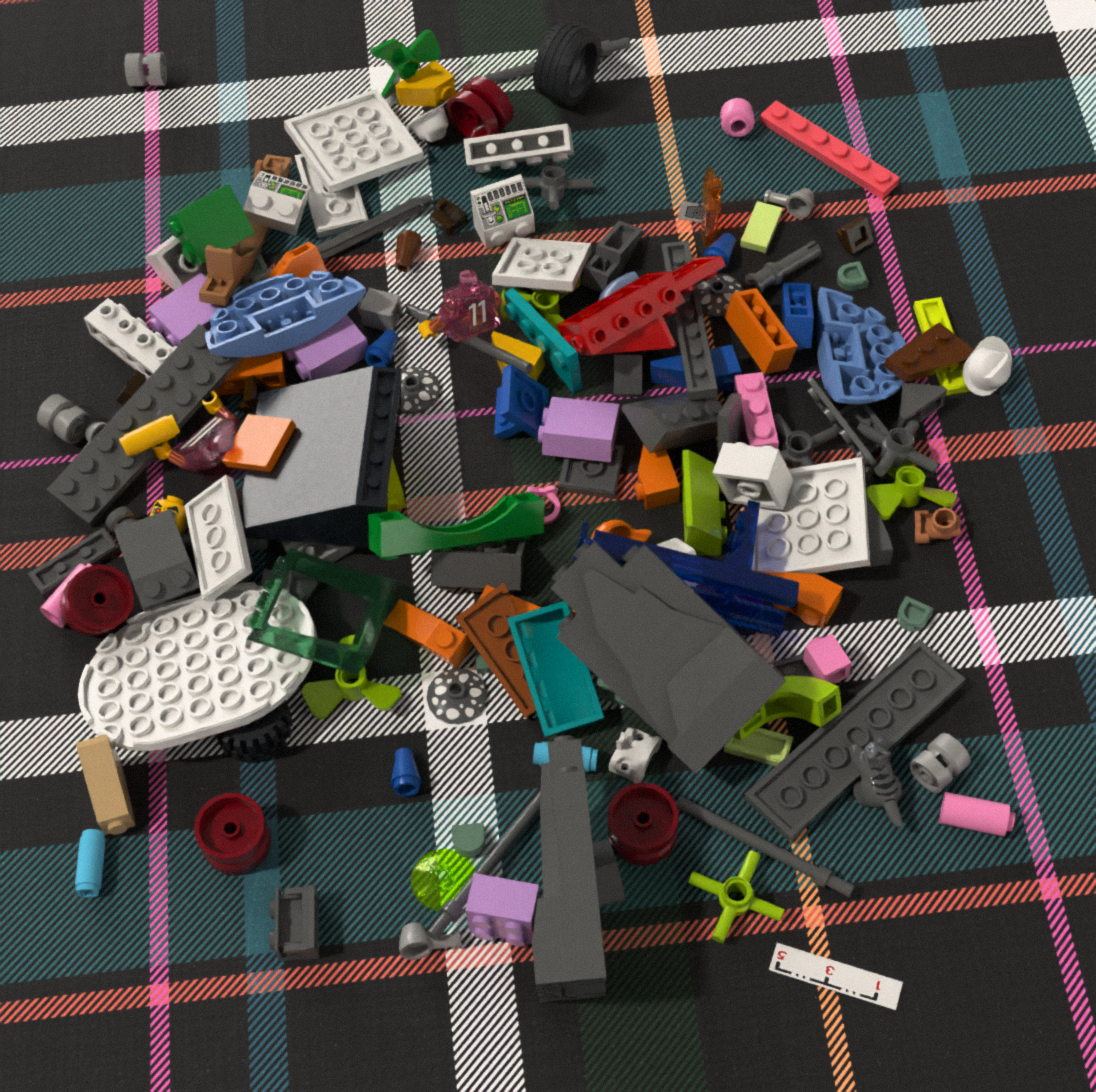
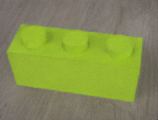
(702, 506)

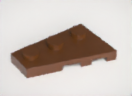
(927, 353)

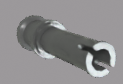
(774, 272)

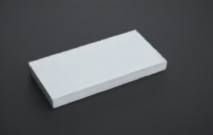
(333, 211)
(218, 539)

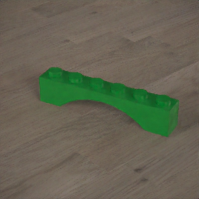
(512, 517)

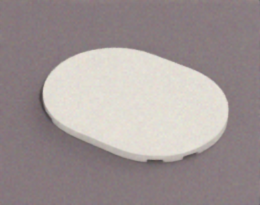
(190, 670)

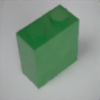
(212, 221)

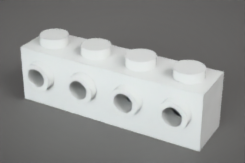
(518, 147)
(128, 337)

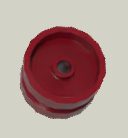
(480, 108)
(113, 602)
(642, 823)
(232, 833)

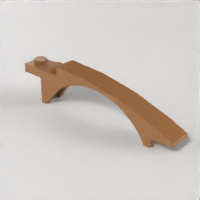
(233, 265)

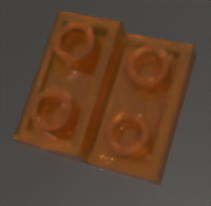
(710, 207)

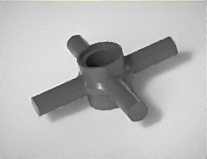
(554, 183)
(802, 441)
(897, 447)

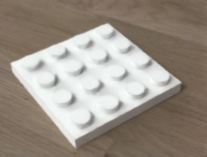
(353, 140)
(821, 522)

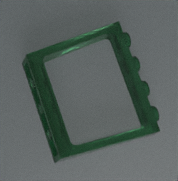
(350, 658)

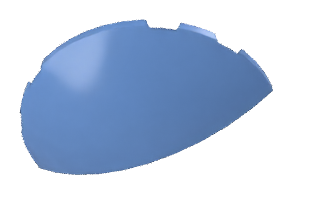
(281, 313)
(854, 350)

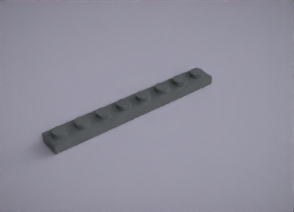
(691, 330)

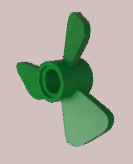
(406, 60)

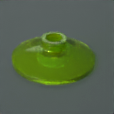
(433, 891)

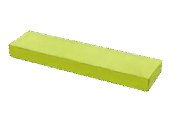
(928, 314)

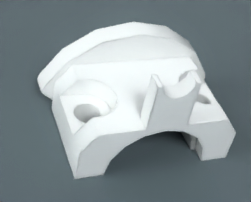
(633, 754)

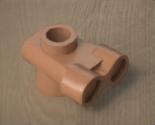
(940, 525)

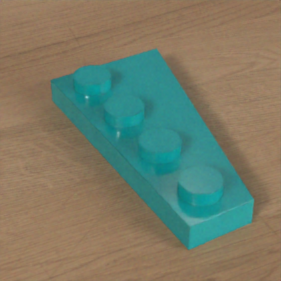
(556, 349)

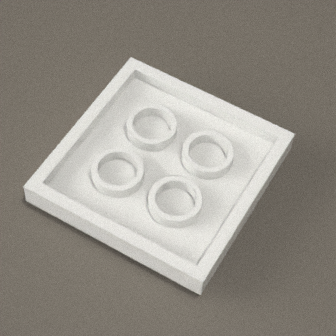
(541, 264)

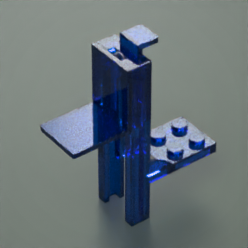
(728, 577)

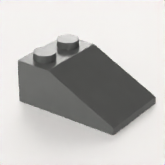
(157, 560)

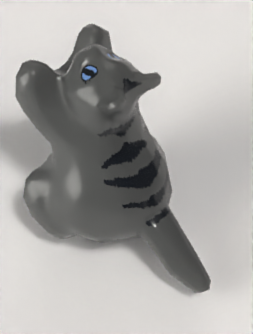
(878, 783)

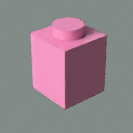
(827, 659)

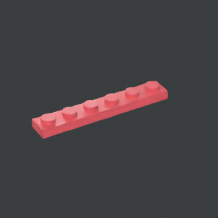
(829, 149)

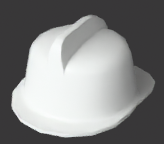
(431, 125)
(987, 366)

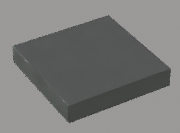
(730, 421)
(591, 476)

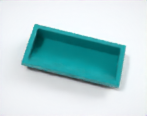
(555, 676)

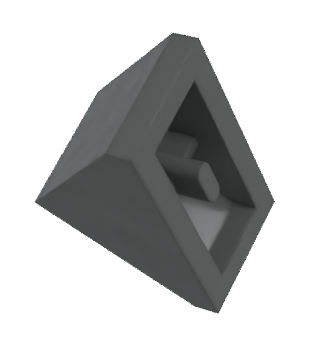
(628, 374)
(919, 402)

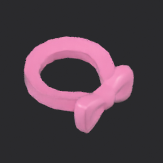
(550, 492)

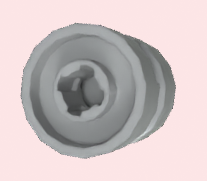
(137, 71)
(63, 418)
(941, 762)

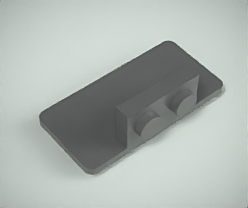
(846, 423)

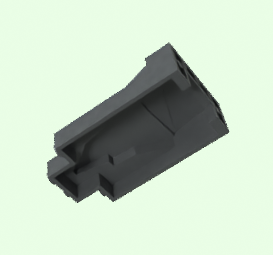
(662, 649)
(567, 918)

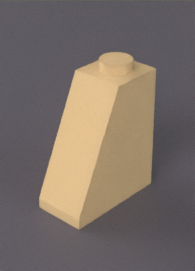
(106, 784)

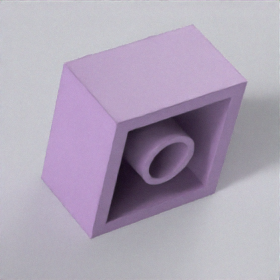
(502, 909)

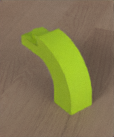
(798, 698)

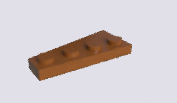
(491, 635)

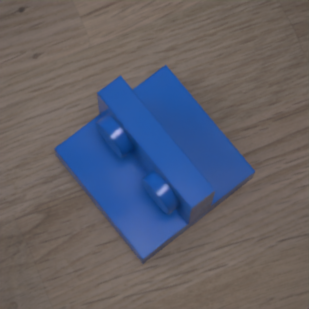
(519, 404)

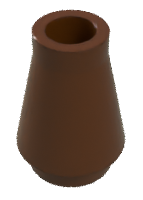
(407, 248)

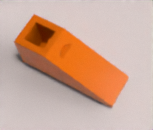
(300, 262)
(816, 597)

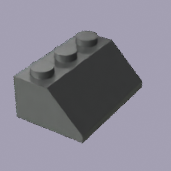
(673, 421)
(480, 566)

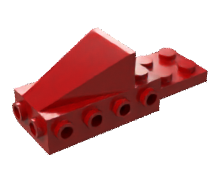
(636, 313)

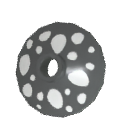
(716, 294)
(423, 393)
(457, 707)

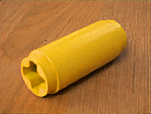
(149, 435)

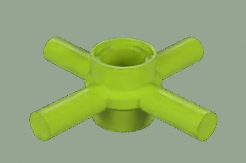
(736, 908)

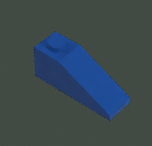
(798, 313)
(671, 373)

